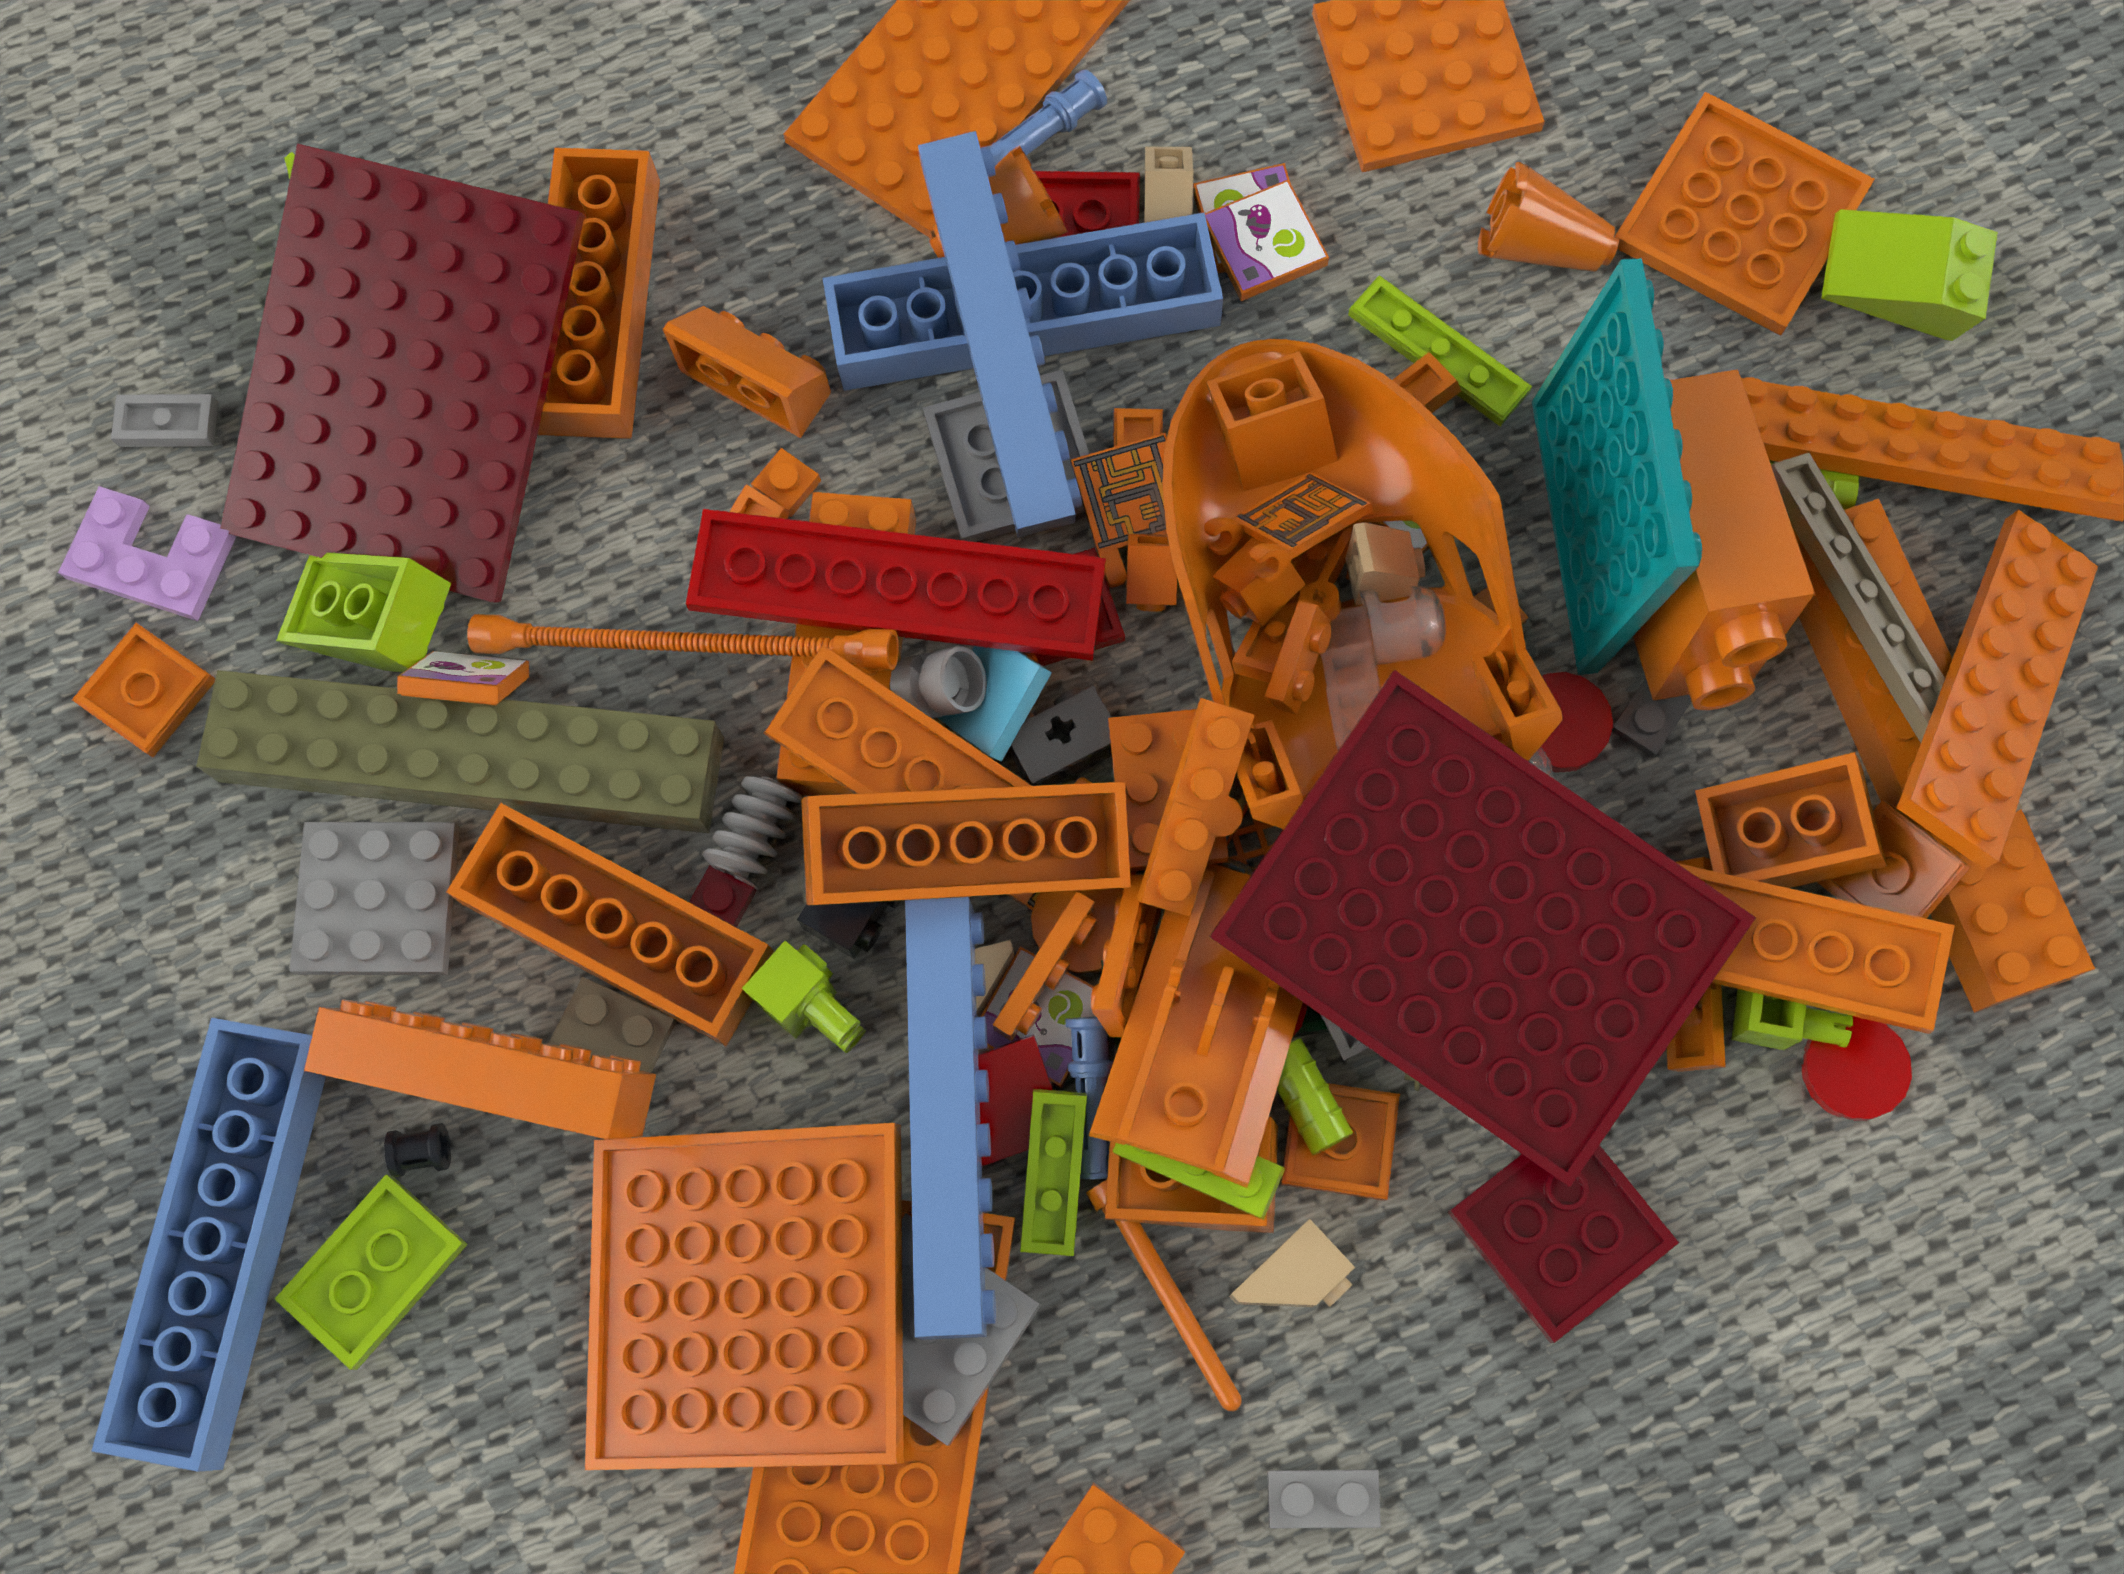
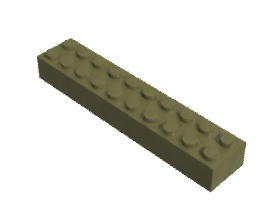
(462, 753)

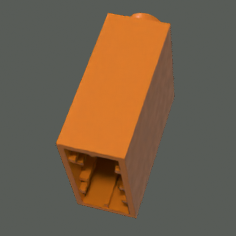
(1751, 571)

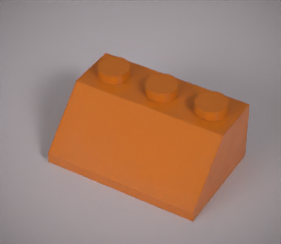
(748, 368)

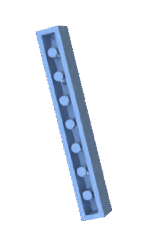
(998, 335)
(945, 1120)

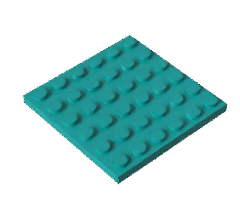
(1615, 471)

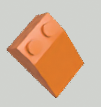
(1151, 1198)

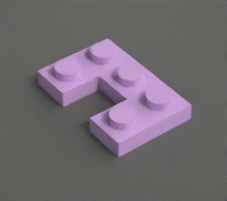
(107, 560)

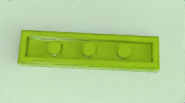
(1416, 331)

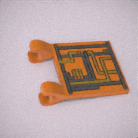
(1122, 497)
(1289, 522)

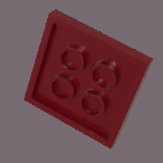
(1561, 1244)

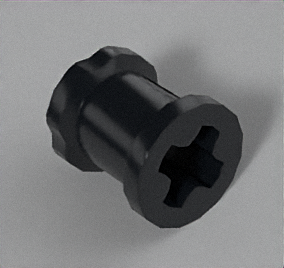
(417, 1150)

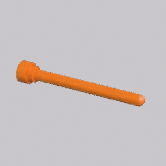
(1174, 1304)

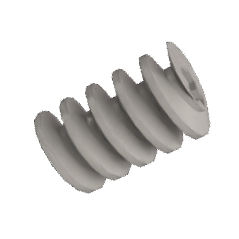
(752, 828)

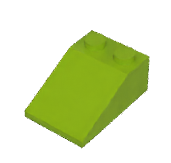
(1911, 269)
(365, 610)

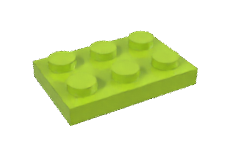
(370, 1272)

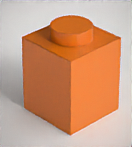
(1150, 572)
(1250, 596)

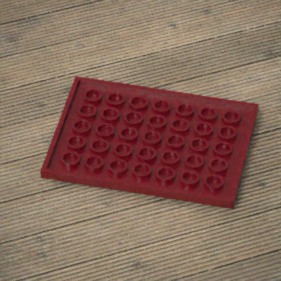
(401, 369)
(1482, 927)

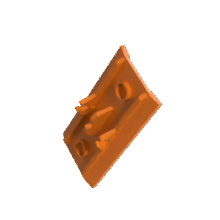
(1199, 1046)

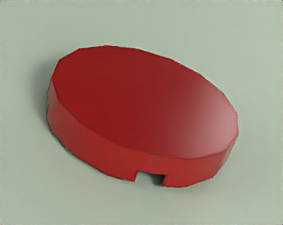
(1585, 722)
(1863, 1077)

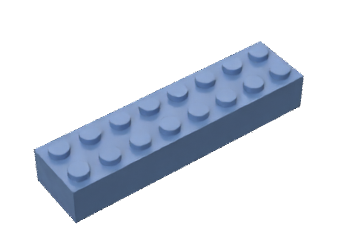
(1080, 289)
(212, 1250)

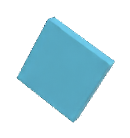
(1011, 692)

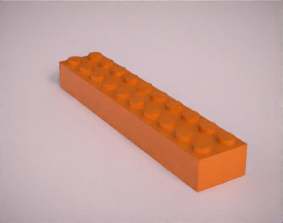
(2007, 918)

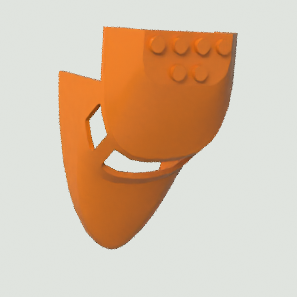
(1298, 409)

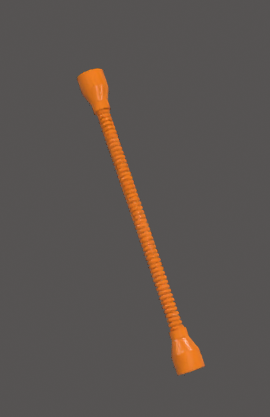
(498, 634)

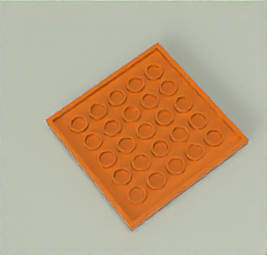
(746, 1300)

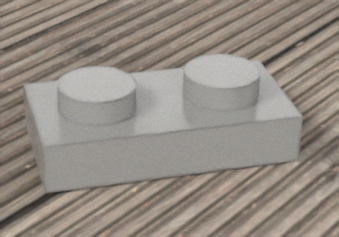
(165, 420)
(1323, 1498)

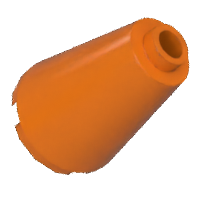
(1026, 201)
(1544, 225)

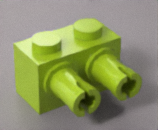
(798, 994)
(1784, 1023)

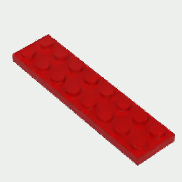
(897, 583)

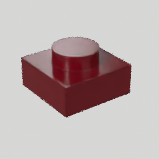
(723, 896)

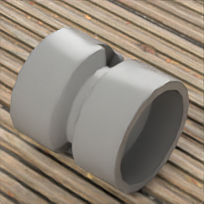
(941, 681)

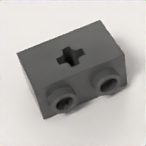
(1047, 759)

